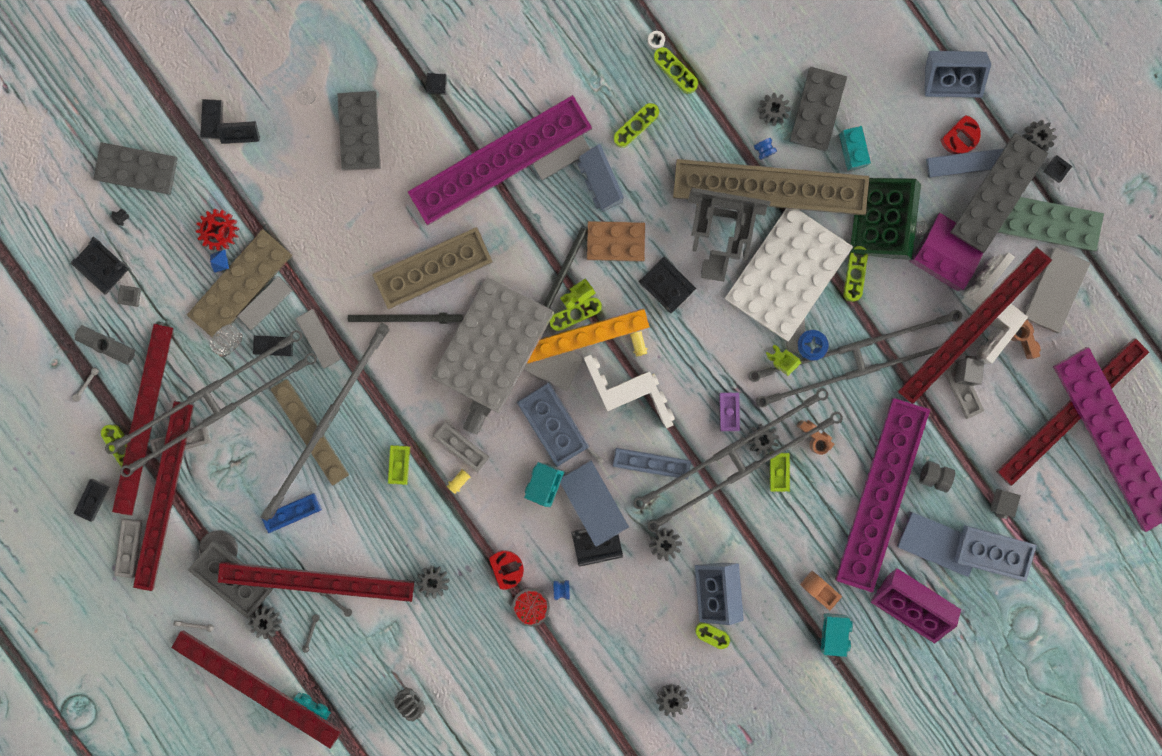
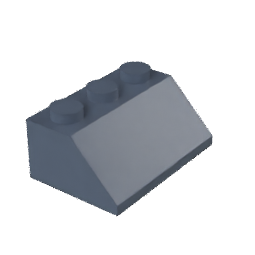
(956, 73)
(600, 178)
(719, 593)

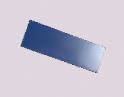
(293, 512)

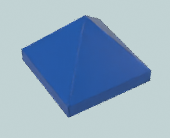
(219, 261)

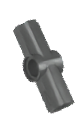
(114, 349)
(476, 417)

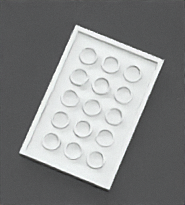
(788, 273)

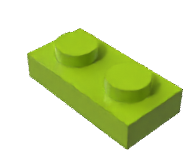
(399, 464)
(780, 473)

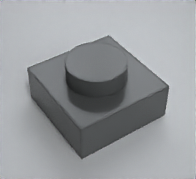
(129, 295)

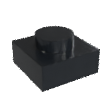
(436, 83)
(1057, 168)

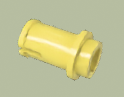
(638, 344)
(458, 481)

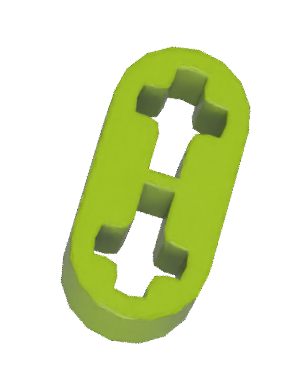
(710, 638)

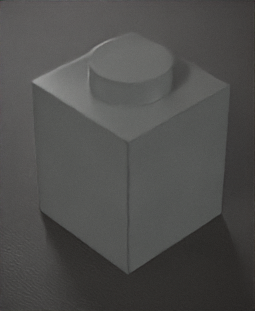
(969, 371)
(1005, 503)

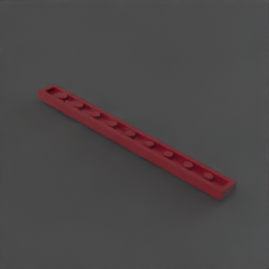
(975, 324)
(143, 414)
(1067, 417)
(162, 499)
(315, 581)
(256, 689)

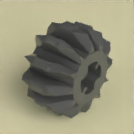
(775, 102)
(1043, 131)
(757, 444)
(660, 549)
(433, 575)
(268, 629)
(409, 704)
(672, 707)

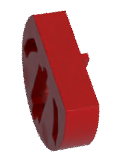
(971, 133)
(514, 575)

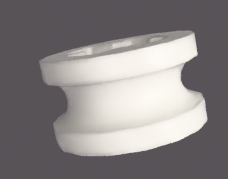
(661, 42)

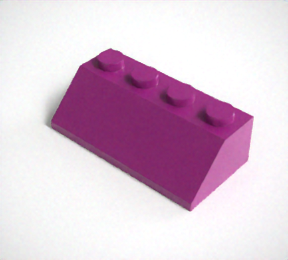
(916, 606)

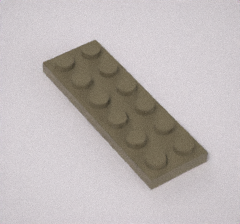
(432, 268)
(240, 283)

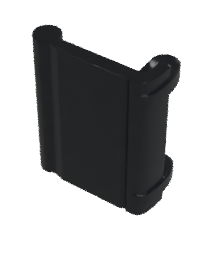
(100, 266)
(667, 285)
(589, 554)

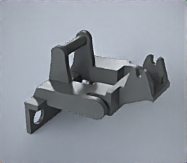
(745, 216)

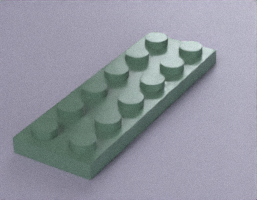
(1054, 224)

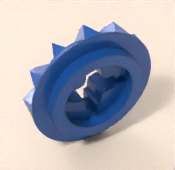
(820, 340)

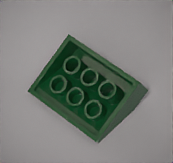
(889, 219)

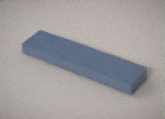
(962, 163)
(650, 463)

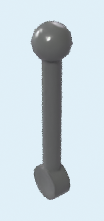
(347, 612)
(315, 618)

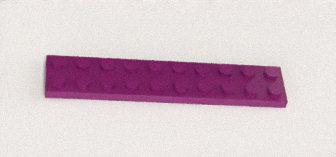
(499, 160)
(1113, 436)
(882, 495)

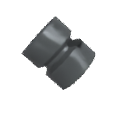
(941, 478)

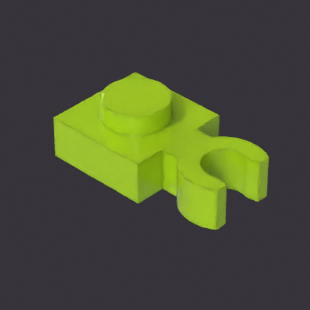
(579, 292)
(785, 361)

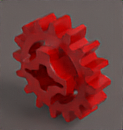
(210, 233)

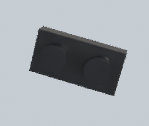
(211, 116)
(238, 132)
(264, 343)
(91, 500)

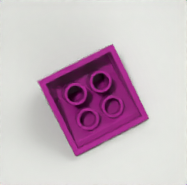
(946, 255)

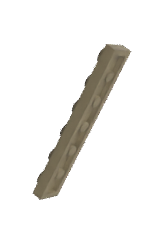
(305, 426)

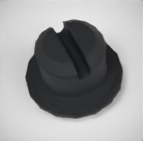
(119, 216)

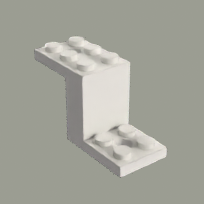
(1007, 322)
(630, 391)

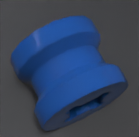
(765, 148)
(561, 590)

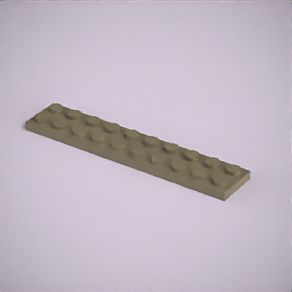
(779, 185)

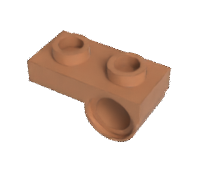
(1030, 346)
(807, 426)
(820, 590)

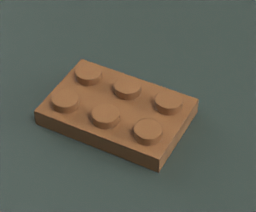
(616, 241)

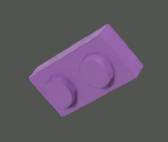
(729, 411)

